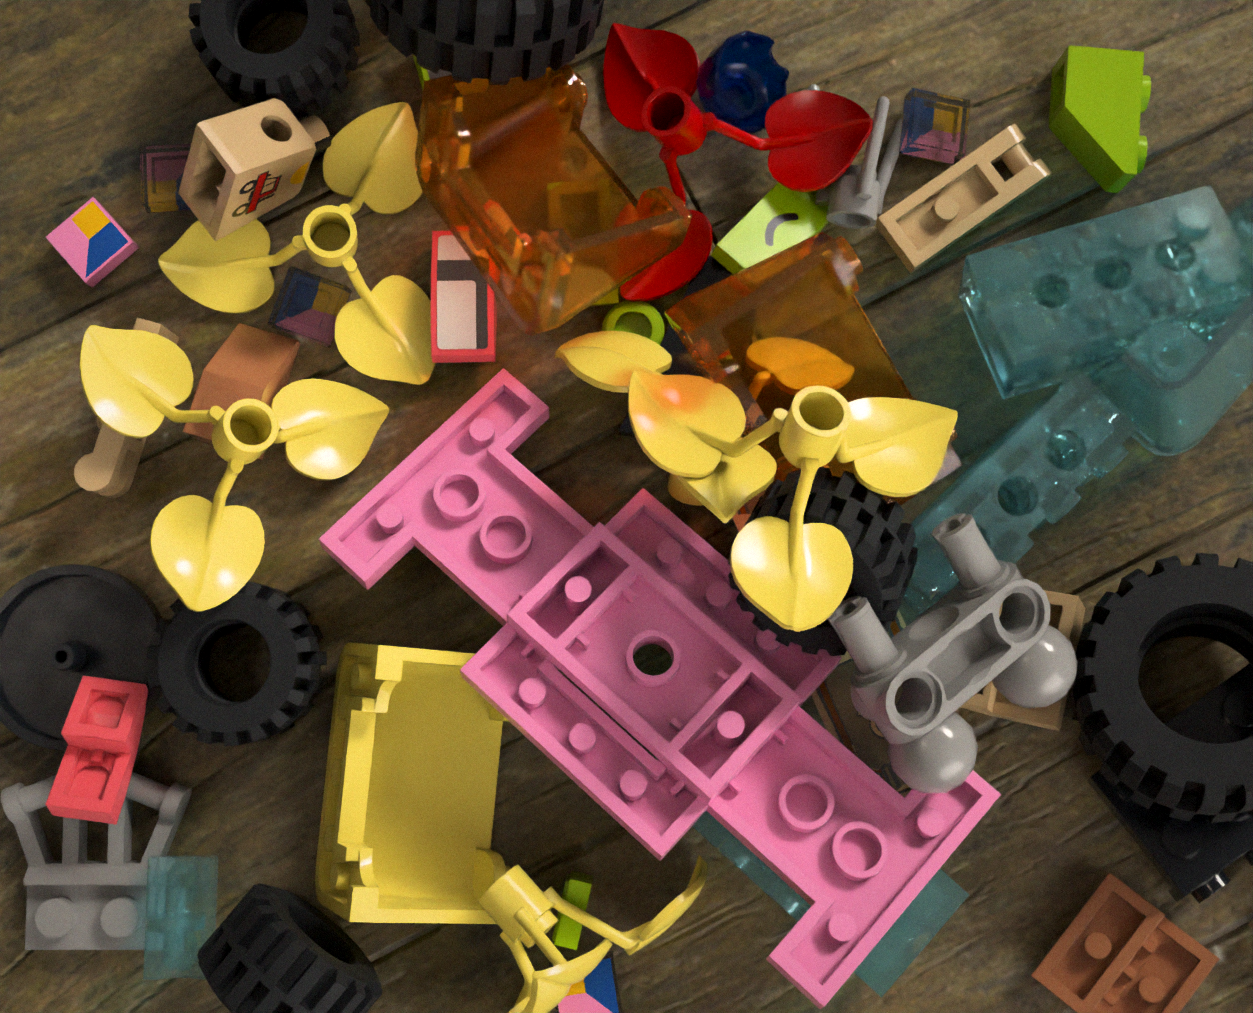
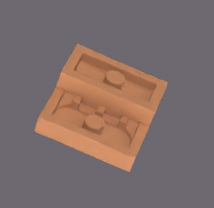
(1124, 957)

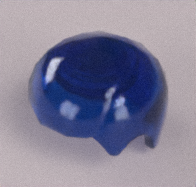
(741, 80)

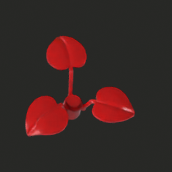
(650, 90)

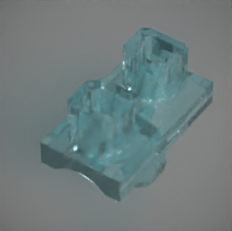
(179, 914)

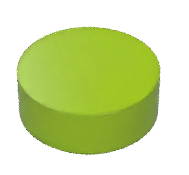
(635, 318)

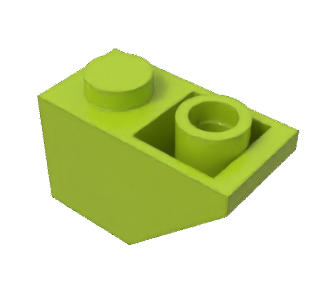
(1098, 111)

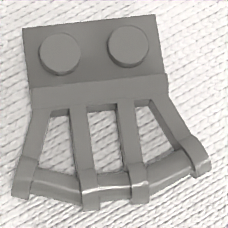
(84, 901)

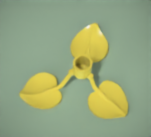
(387, 328)
(608, 362)
(201, 544)
(791, 567)
(526, 916)

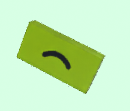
(771, 226)

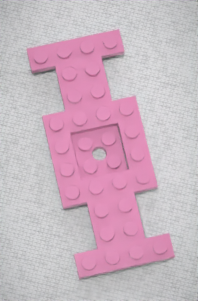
(716, 720)

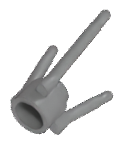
(859, 193)

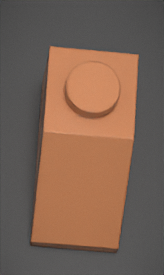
(245, 367)

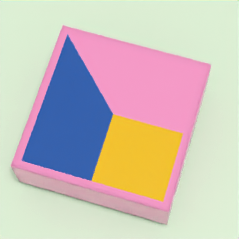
(92, 242)

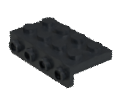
(1193, 851)

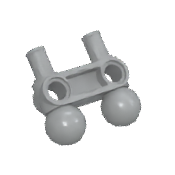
(951, 657)

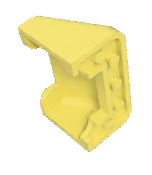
(408, 790)

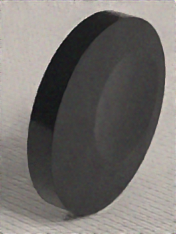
(66, 627)

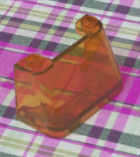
(537, 196)
(788, 329)

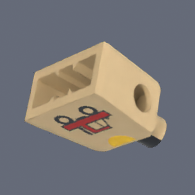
(248, 164)

